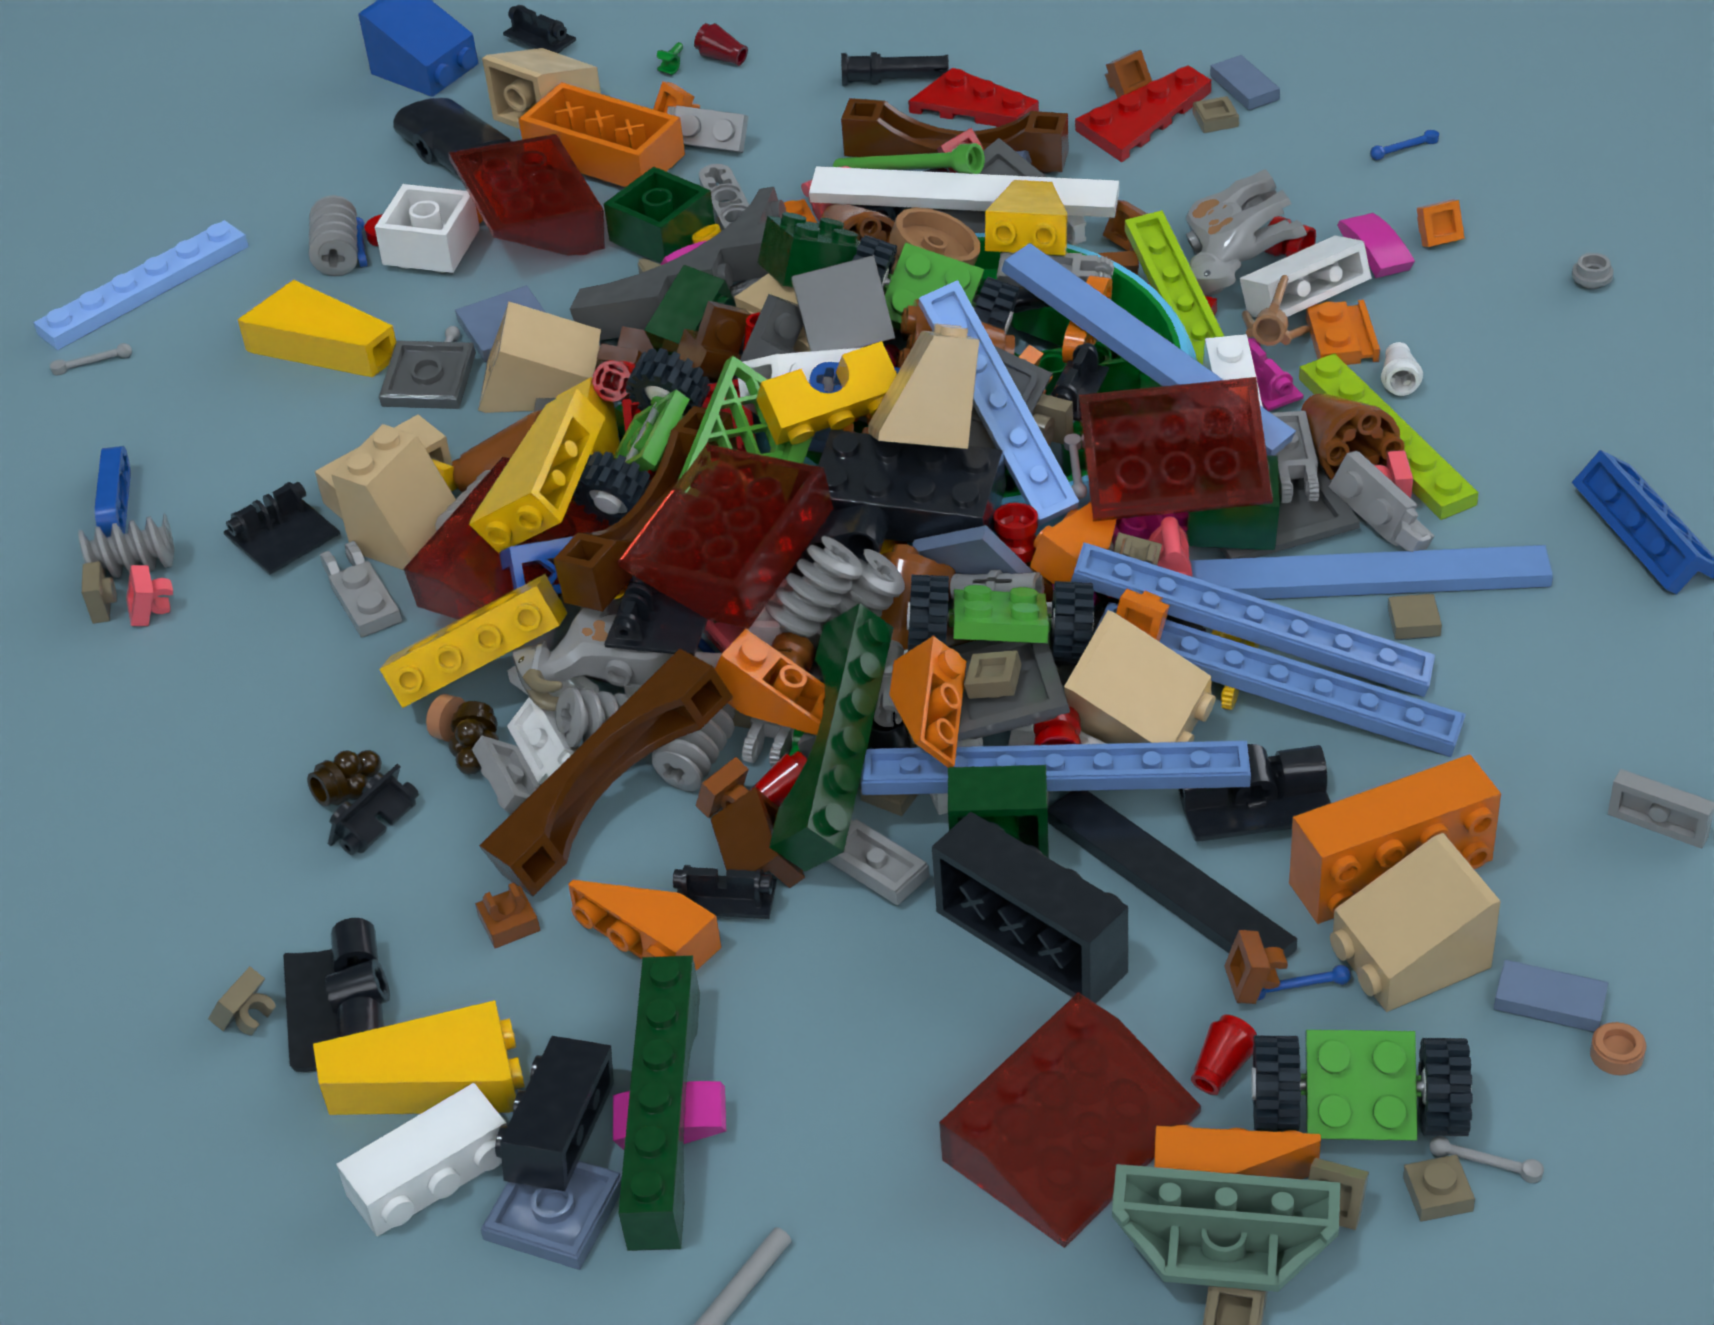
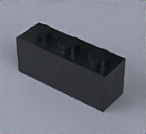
(555, 1113)

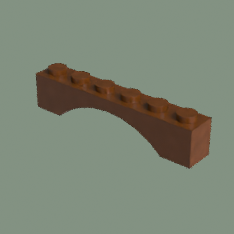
(882, 130)
(589, 562)
(541, 831)

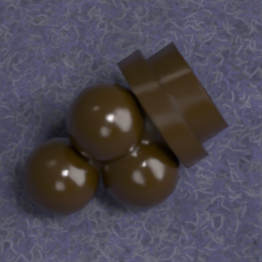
(469, 724)
(343, 777)

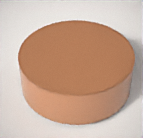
(440, 716)
(1618, 1048)

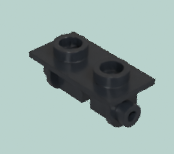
(537, 30)
(1080, 376)
(357, 821)
(734, 895)

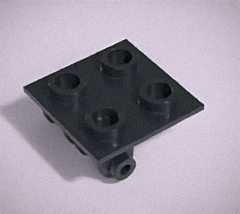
(279, 529)
(654, 622)

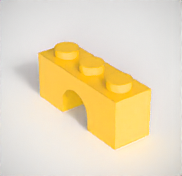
(798, 410)

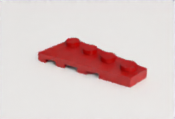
(1136, 115)

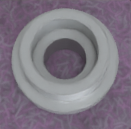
(1592, 270)

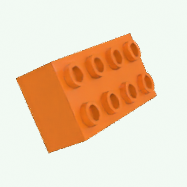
(606, 134)
(1364, 835)

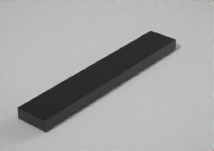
(1162, 873)

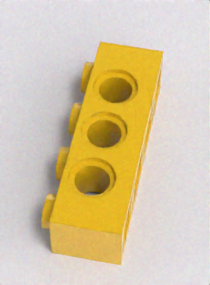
(473, 641)

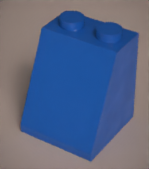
(416, 44)

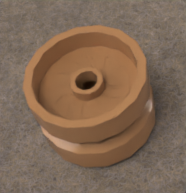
(935, 233)

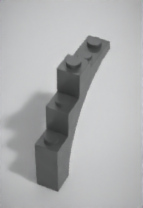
(727, 255)

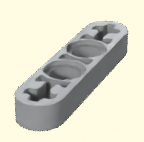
(726, 190)

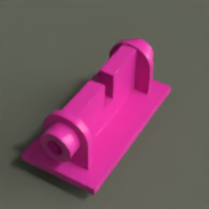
(1274, 384)

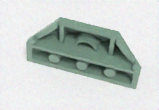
(1225, 1224)

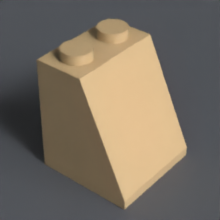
(526, 76)
(536, 359)
(931, 392)
(390, 496)
(1136, 688)
(1418, 926)

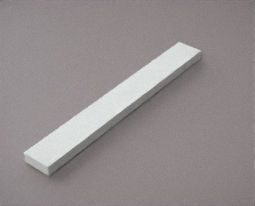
(951, 190)

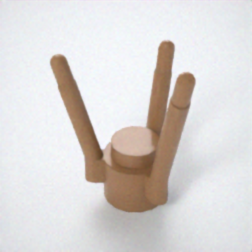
(1272, 323)

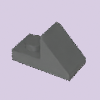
(774, 330)

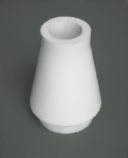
(1401, 370)

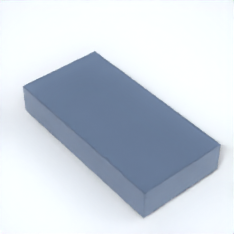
(1245, 82)
(1551, 995)

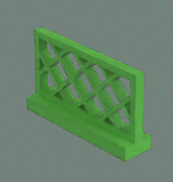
(712, 419)

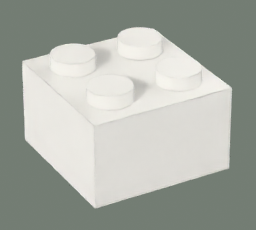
(427, 228)

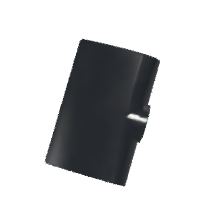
(443, 127)
(1278, 791)
(333, 991)

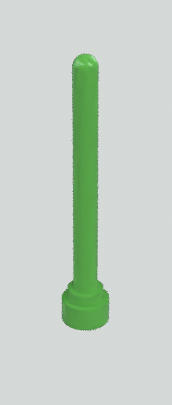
(964, 159)

